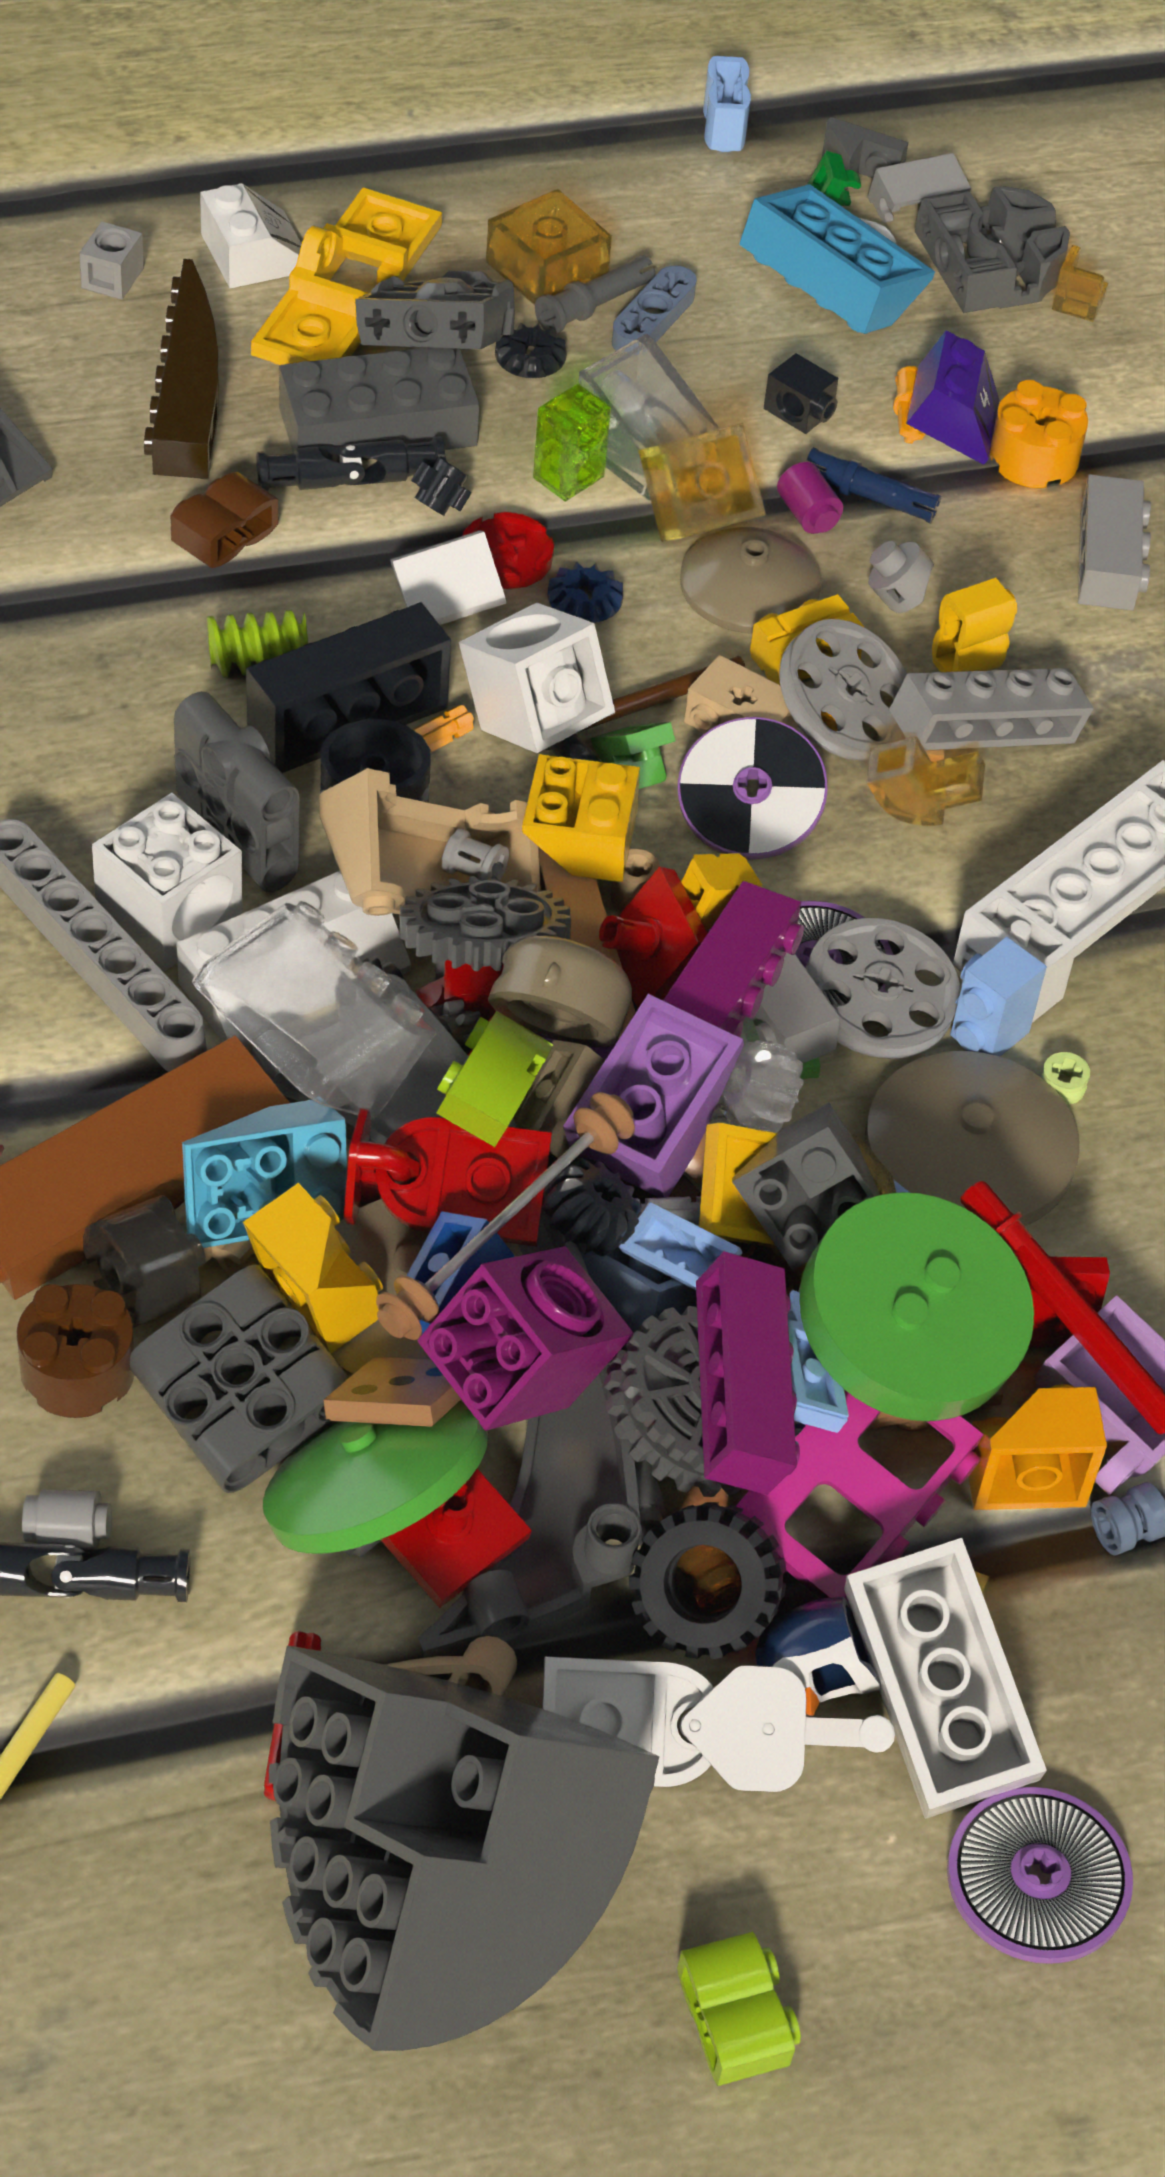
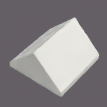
(451, 578)

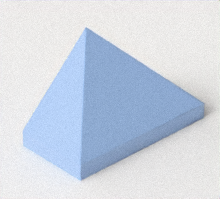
(675, 1245)

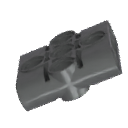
(237, 789)
(188, 1374)

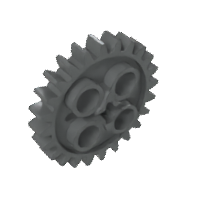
(479, 920)

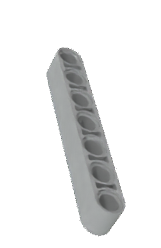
(99, 948)

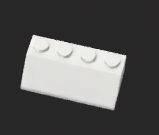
(372, 935)

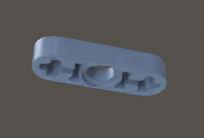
(655, 295)

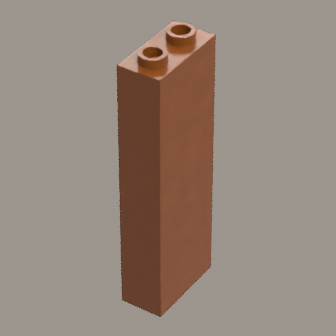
(118, 1160)

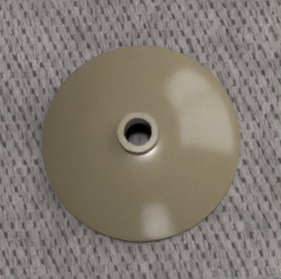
(746, 575)

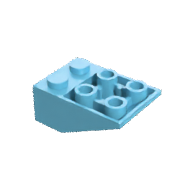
(256, 1160)

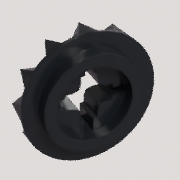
(543, 361)

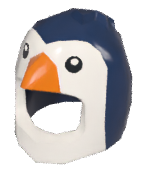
(821, 1649)

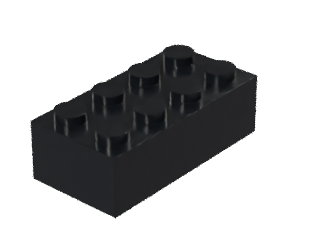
(371, 671)

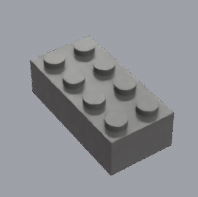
(380, 399)

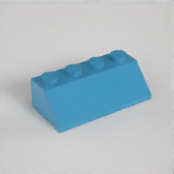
(834, 257)

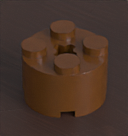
(75, 1349)

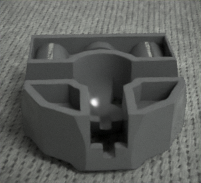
(1021, 243)
(437, 312)

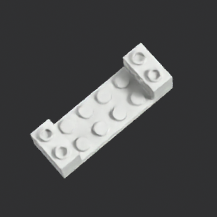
(1076, 886)

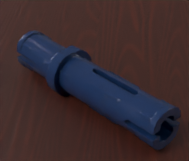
(856, 479)

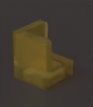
(1079, 290)

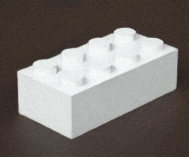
(944, 1678)

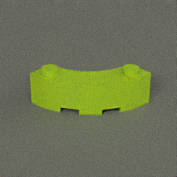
(494, 1078)

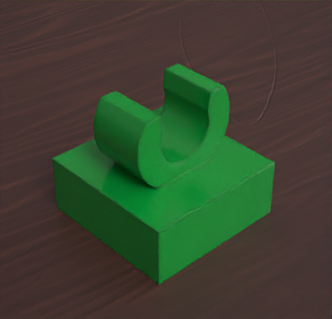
(832, 178)

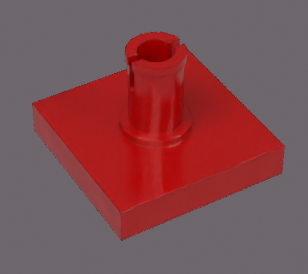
(655, 935)
(459, 1539)

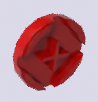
(517, 546)

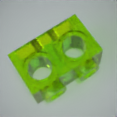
(571, 442)

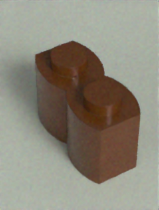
(224, 519)

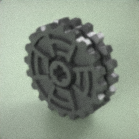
(660, 1400)

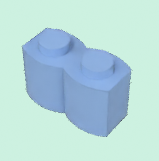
(726, 103)

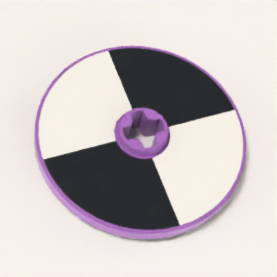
(786, 771)

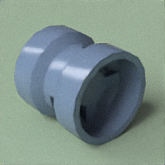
(1130, 1518)

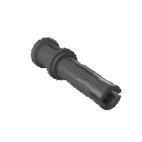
(581, 299)

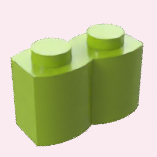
(737, 2008)

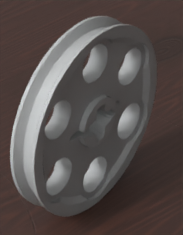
(830, 680)
(897, 972)

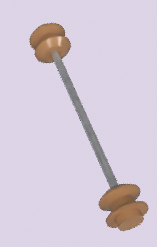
(415, 1301)

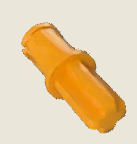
(905, 385)

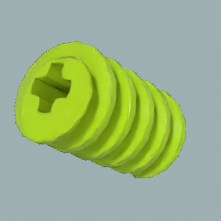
(253, 641)

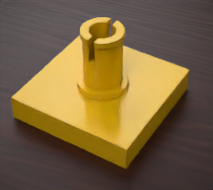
(722, 1206)

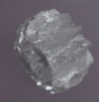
(762, 1087)

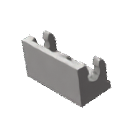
(913, 181)

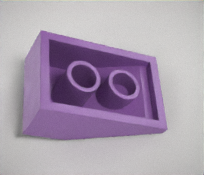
(672, 1078)

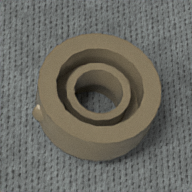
(563, 991)

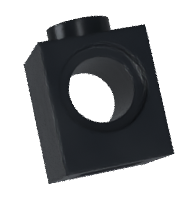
(801, 393)

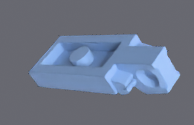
(818, 1395)

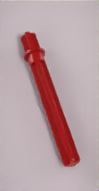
(1070, 1306)

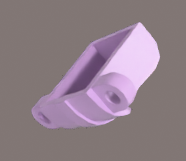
(1130, 1440)

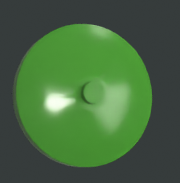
(370, 1480)

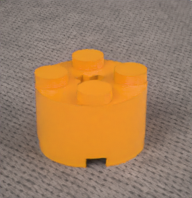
(1039, 434)

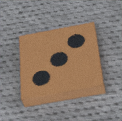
(393, 1393)

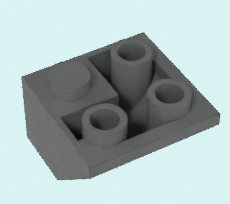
(805, 1182)

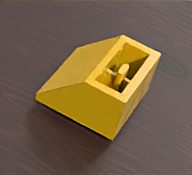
(583, 814)

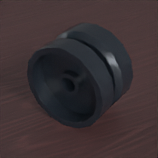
(380, 747)

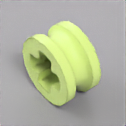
(1069, 1065)

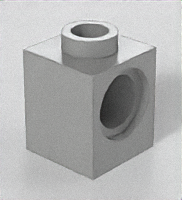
(111, 260)

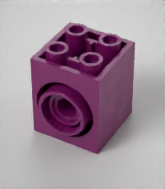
(524, 1337)

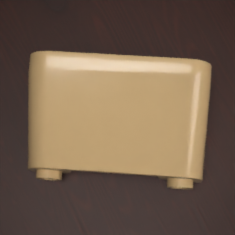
(397, 843)

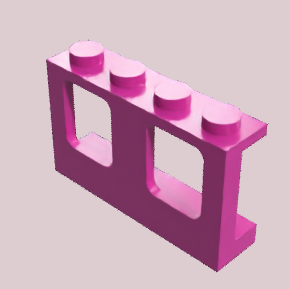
(843, 1465)

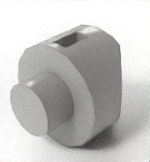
(902, 568)

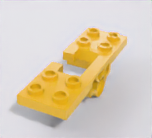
(320, 315)

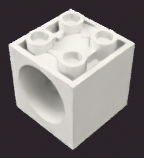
(537, 677)
(167, 877)

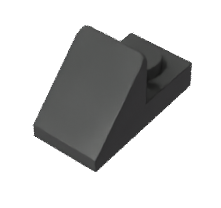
(863, 148)

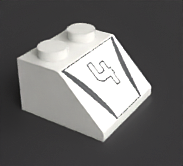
(247, 235)

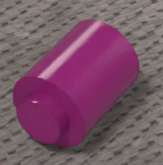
(810, 498)

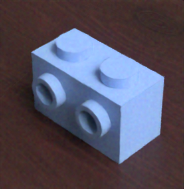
(997, 998)

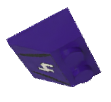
(956, 397)

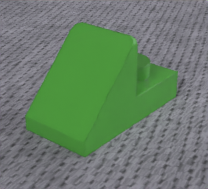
(637, 747)

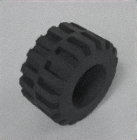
(668, 1611)

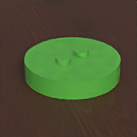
(916, 1306)

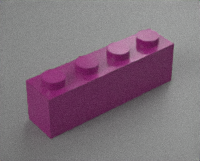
(739, 958)
(746, 1374)

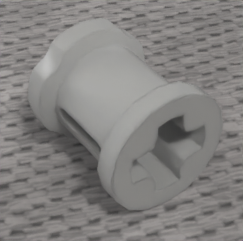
(460, 848)

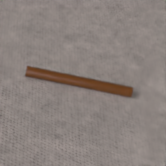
(654, 695)

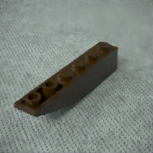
(188, 384)

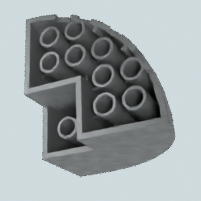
(441, 1842)

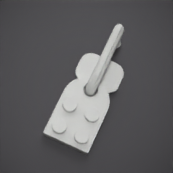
(744, 1727)

